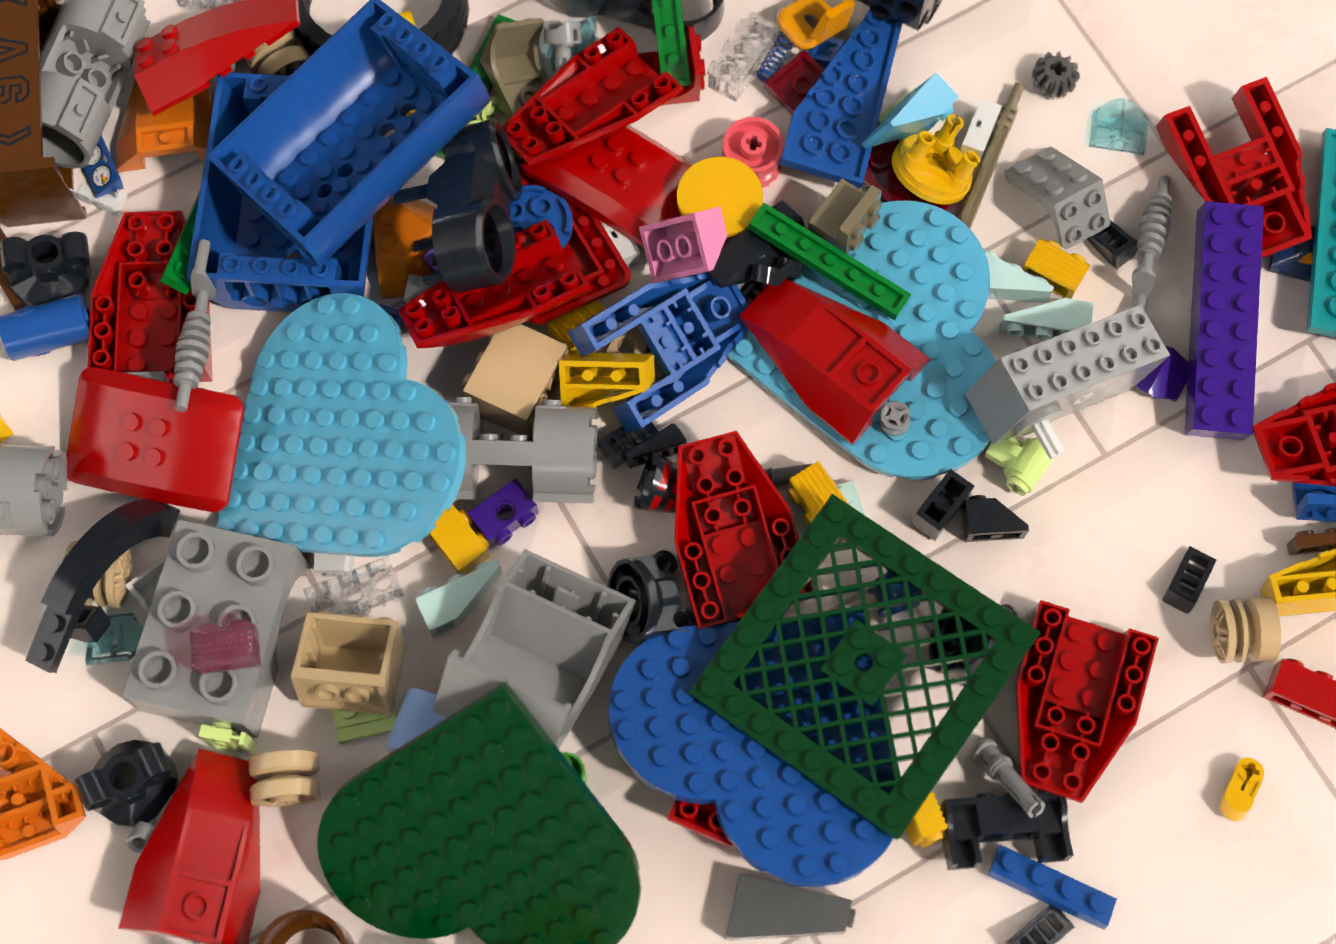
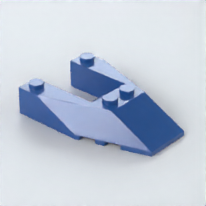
(687, 328)

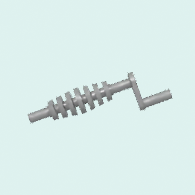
(1152, 235)
(194, 339)

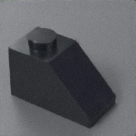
(990, 521)

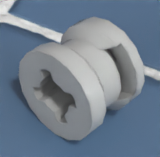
(895, 411)

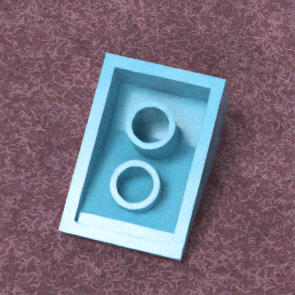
(915, 112)

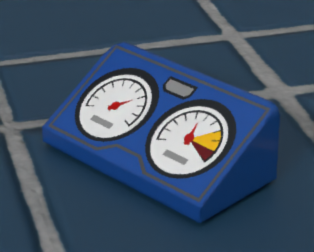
(102, 171)

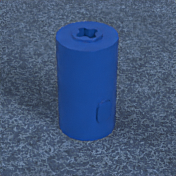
(45, 327)

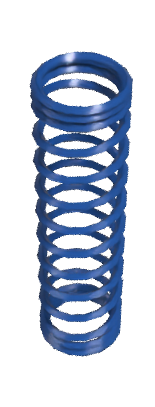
(765, 71)

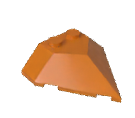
(394, 235)
(34, 801)

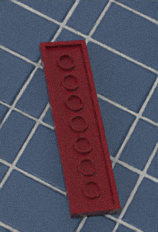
(790, 88)

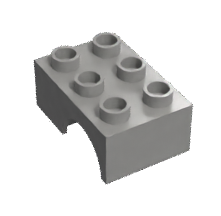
(213, 580)
(546, 638)

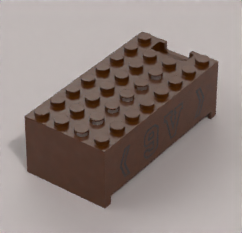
(30, 185)

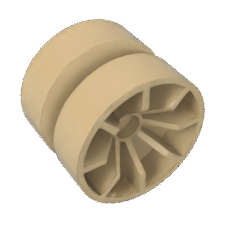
(280, 57)

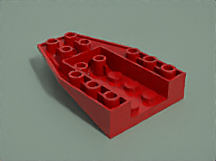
(132, 312)
(728, 528)
(1077, 699)

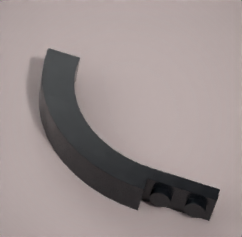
(84, 568)

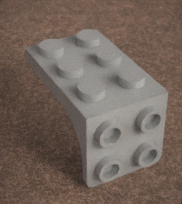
(1066, 191)

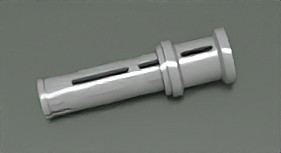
(1001, 769)

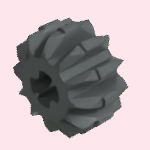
(1055, 75)

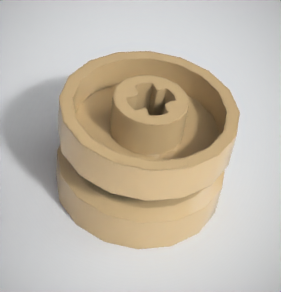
(284, 778)

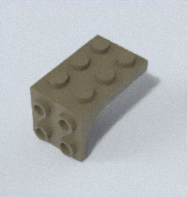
(514, 62)

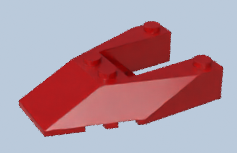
(1254, 173)
(1301, 440)

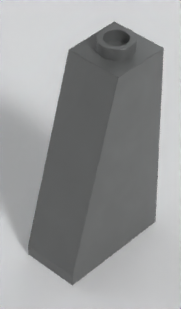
(783, 911)

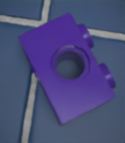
(510, 498)

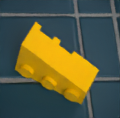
(603, 377)
(1304, 586)

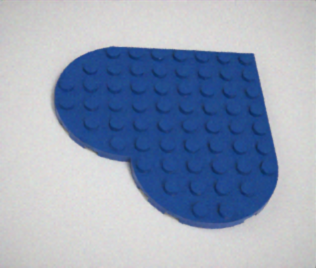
(762, 803)

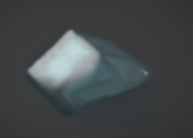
(1119, 127)
(118, 641)

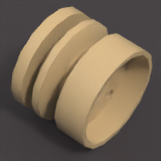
(111, 586)
(1245, 630)

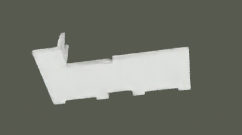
(105, 202)

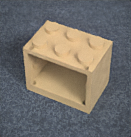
(514, 377)
(348, 663)

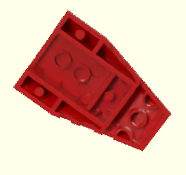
(195, 50)

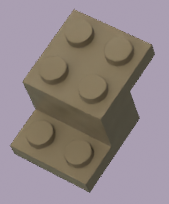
(846, 216)

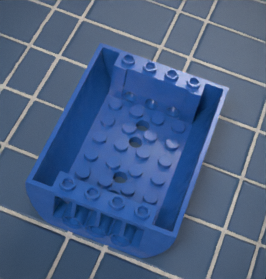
(336, 120)
(246, 249)

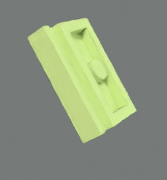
(357, 725)
(224, 738)

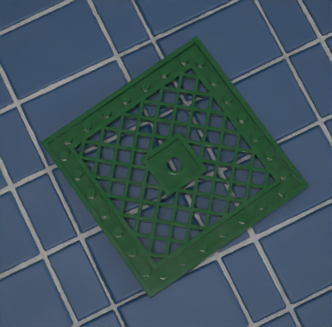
(835, 521)

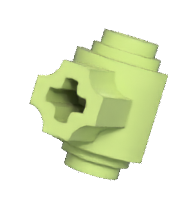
(1022, 462)

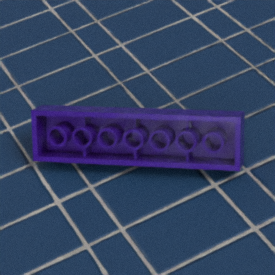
(1224, 321)

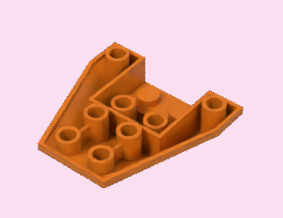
(171, 132)

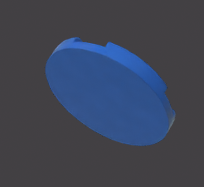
(538, 205)

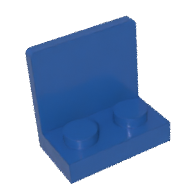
(1314, 502)

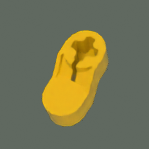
(1235, 802)

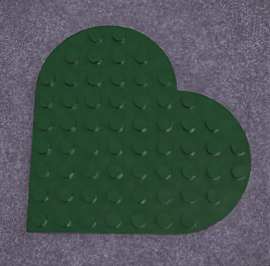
(482, 834)

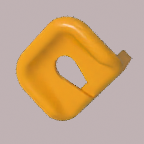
(830, 21)

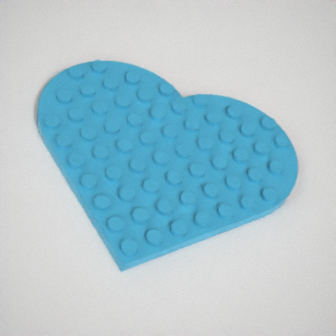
(949, 289)
(339, 440)

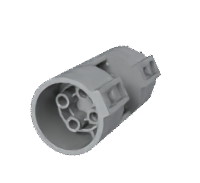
(84, 73)
(560, 454)
(32, 489)

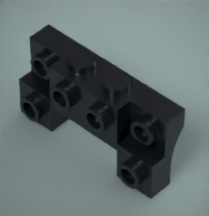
(1002, 819)

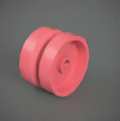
(757, 145)

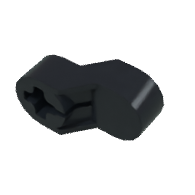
(776, 271)

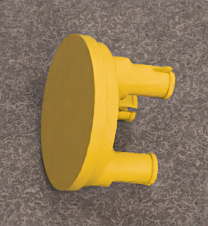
(934, 166)
(723, 184)

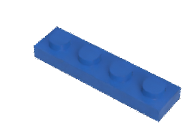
(1052, 887)

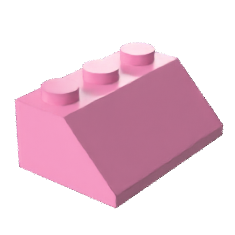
(684, 244)

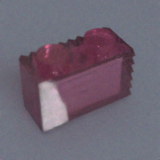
(225, 647)

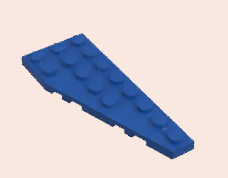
(844, 106)

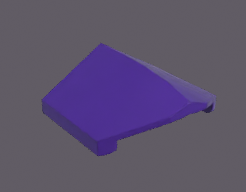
(1166, 379)

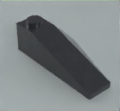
(747, 248)

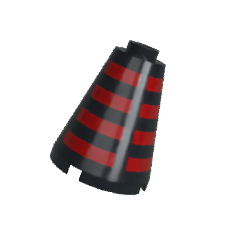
(657, 485)

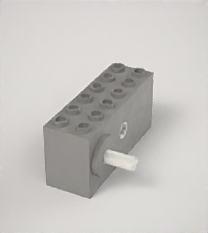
(1065, 376)

